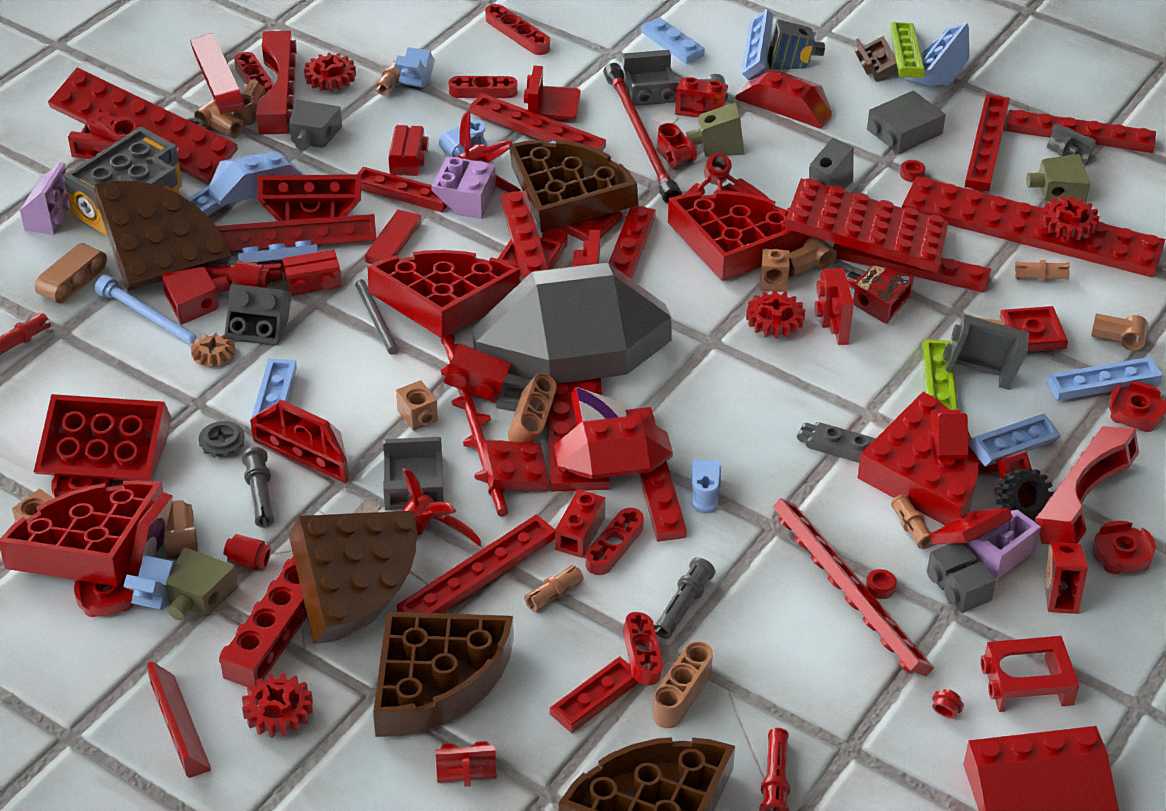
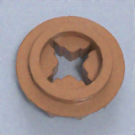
(222, 353)

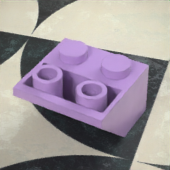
(465, 185)
(47, 202)
(1006, 545)

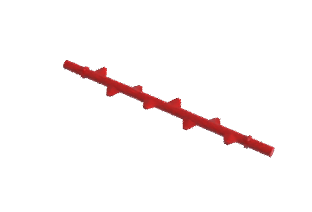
(475, 421)

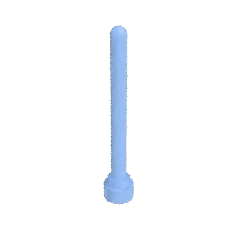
(109, 288)

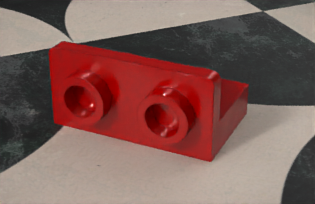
(699, 96)
(590, 252)

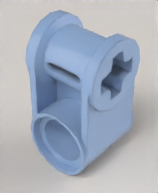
(450, 142)
(706, 484)

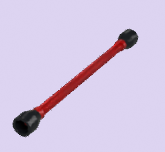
(615, 77)

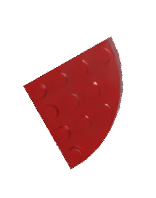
(731, 229)
(442, 287)
(907, 464)
(81, 533)

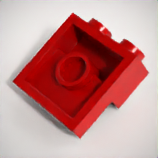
(835, 304)

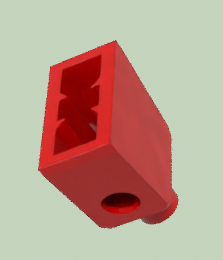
(193, 292)

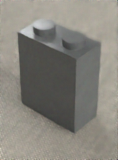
(906, 121)

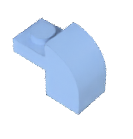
(415, 67)
(150, 584)

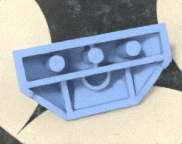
(945, 57)
(238, 177)

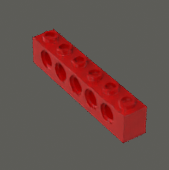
(266, 631)

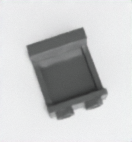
(649, 77)
(987, 348)
(421, 457)

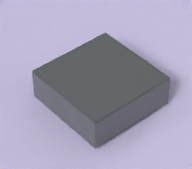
(509, 396)

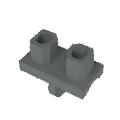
(1069, 142)

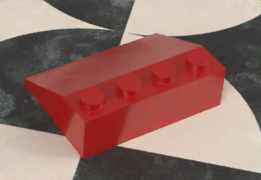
(102, 438)
(1041, 772)

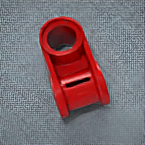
(674, 145)

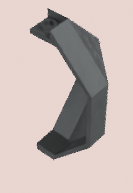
(575, 325)

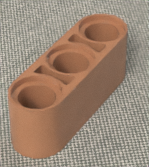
(70, 273)
(532, 409)
(682, 684)

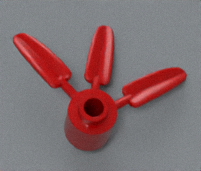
(482, 152)
(717, 173)
(426, 509)

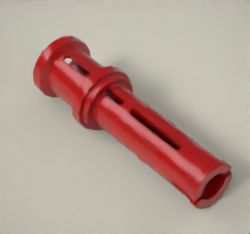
(775, 785)

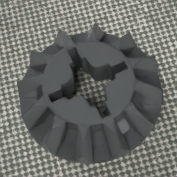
(230, 431)

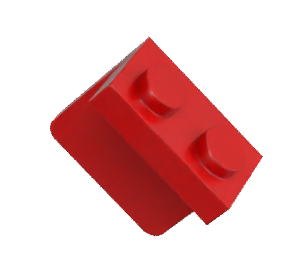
(550, 101)

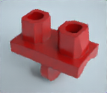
(466, 763)

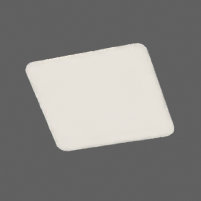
(663, 117)

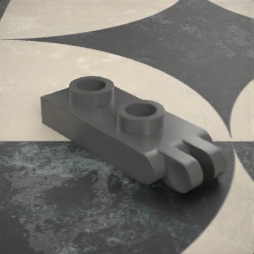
(834, 440)

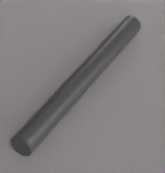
(376, 317)

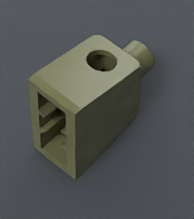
(719, 131)
(1061, 177)
(198, 584)

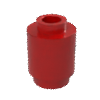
(249, 274)
(247, 552)

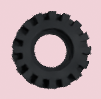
(1038, 488)

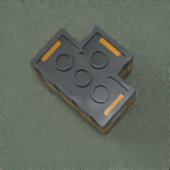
(133, 158)

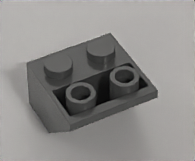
(257, 314)

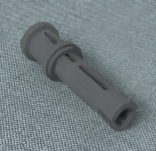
(258, 476)
(689, 588)

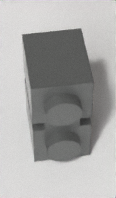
(962, 585)

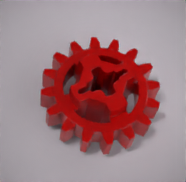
(330, 72)
(1070, 218)
(775, 314)
(277, 705)

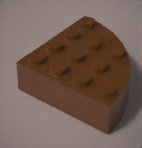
(571, 182)
(156, 232)
(351, 567)
(437, 668)
(655, 778)

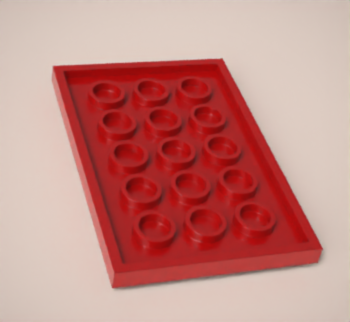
(867, 224)

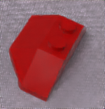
(788, 97)
(309, 195)
(302, 438)
(613, 448)

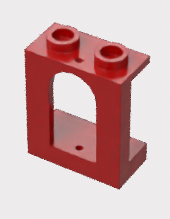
(87, 144)
(1003, 686)

